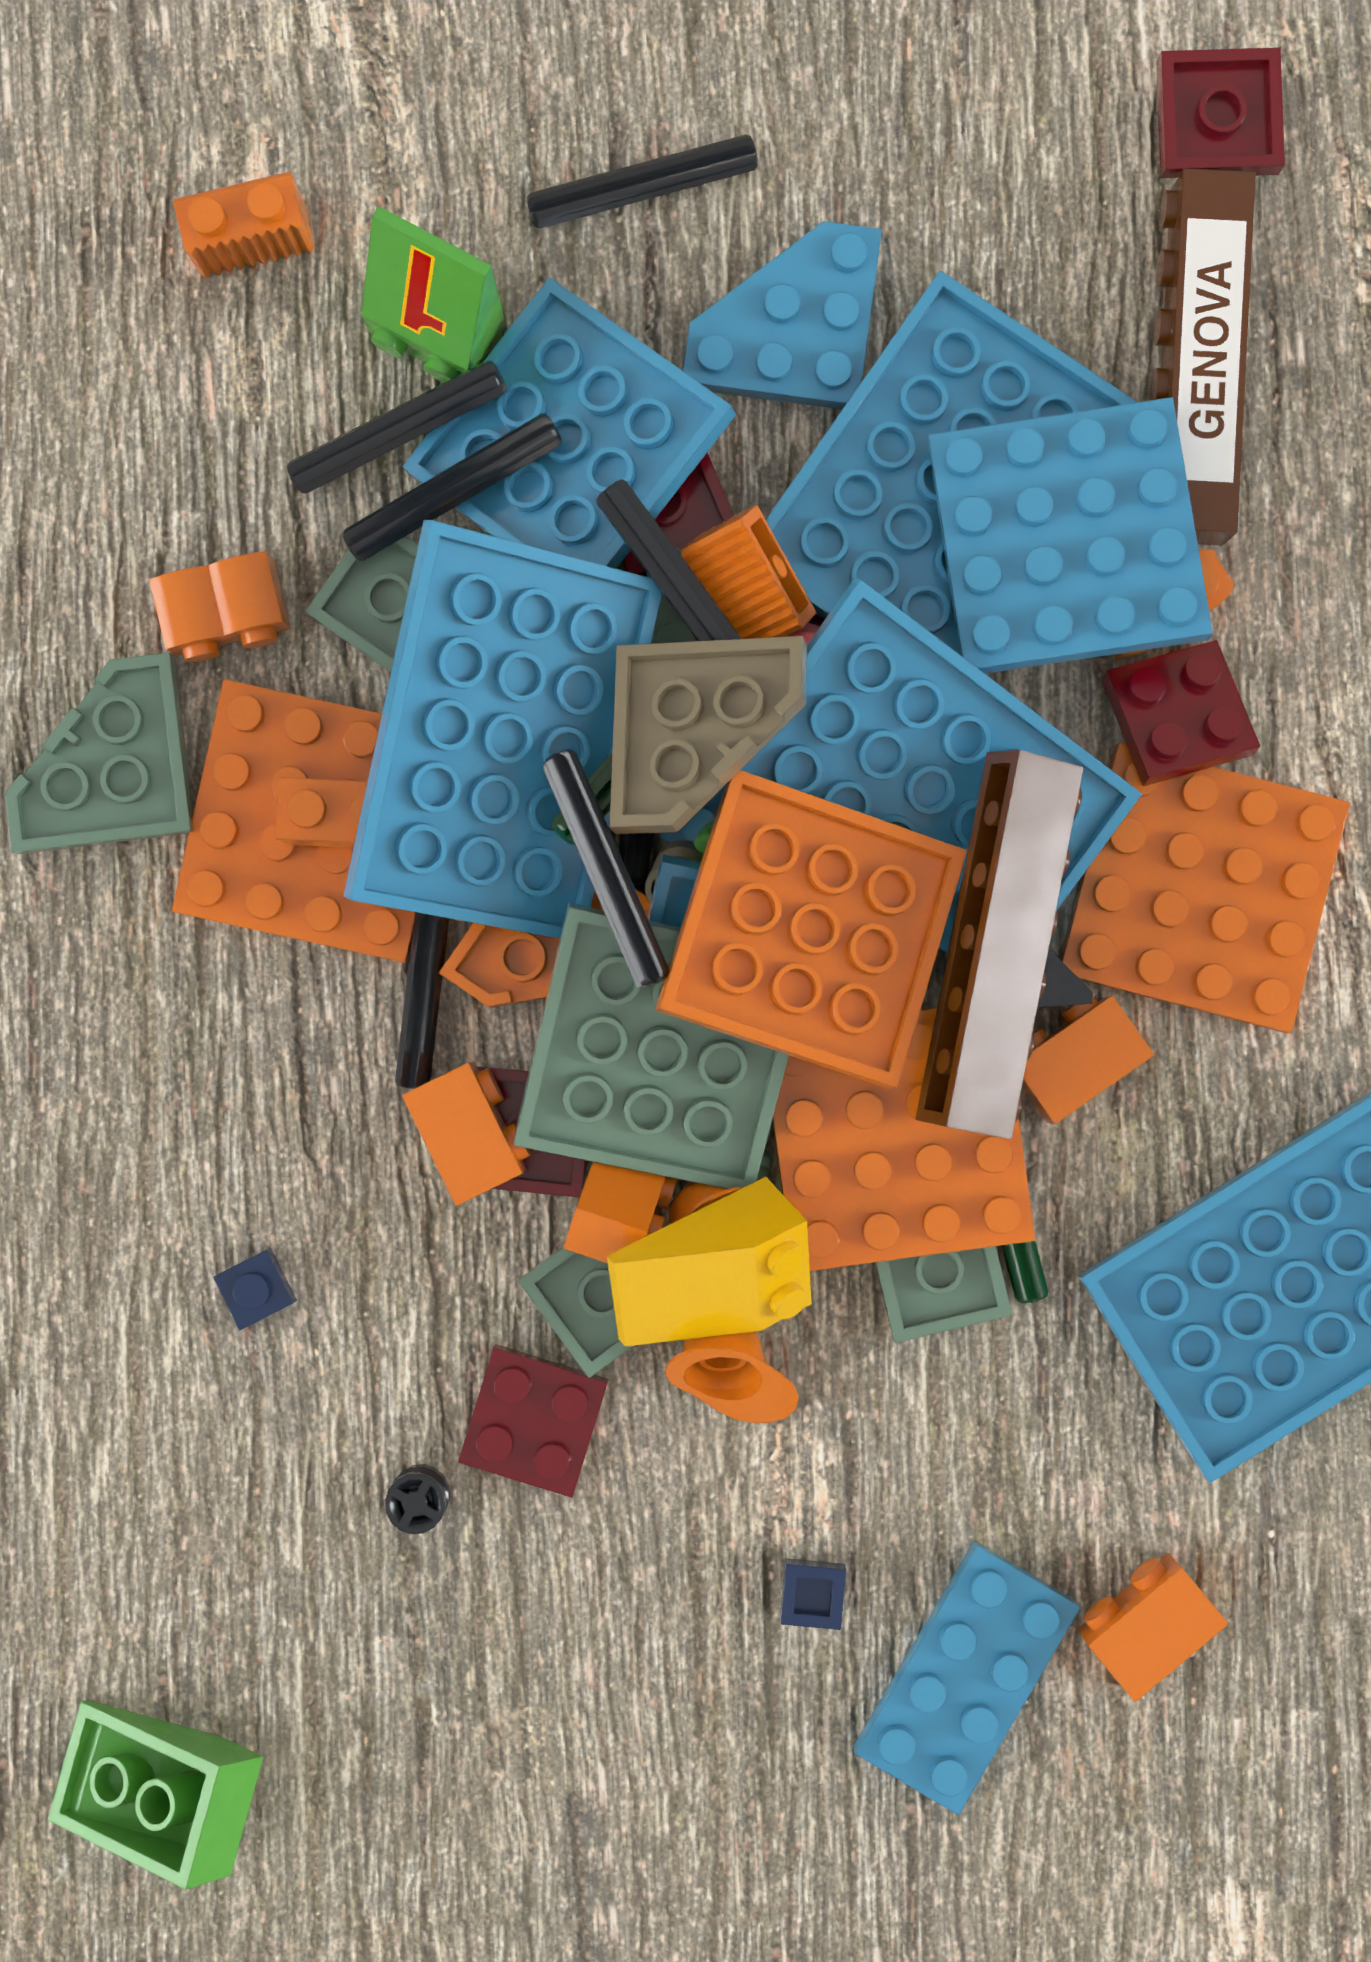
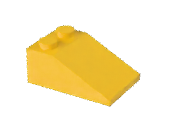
(714, 1271)

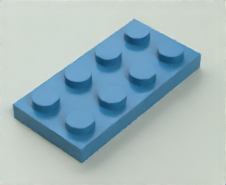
(966, 1677)

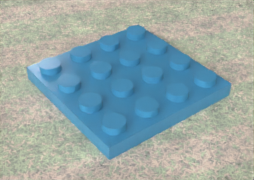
(617, 416)
(1069, 536)

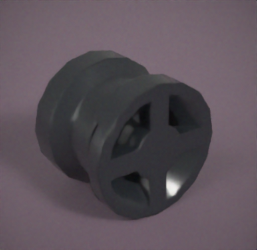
(411, 1510)

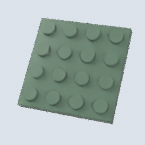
(638, 1084)

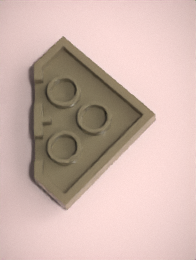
(694, 720)

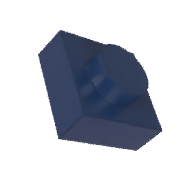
(254, 1289)
(812, 1594)

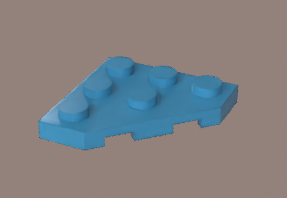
(794, 324)

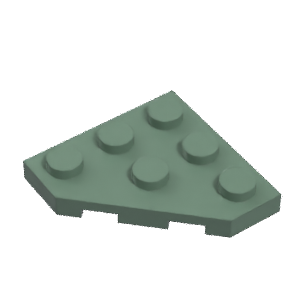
(109, 765)

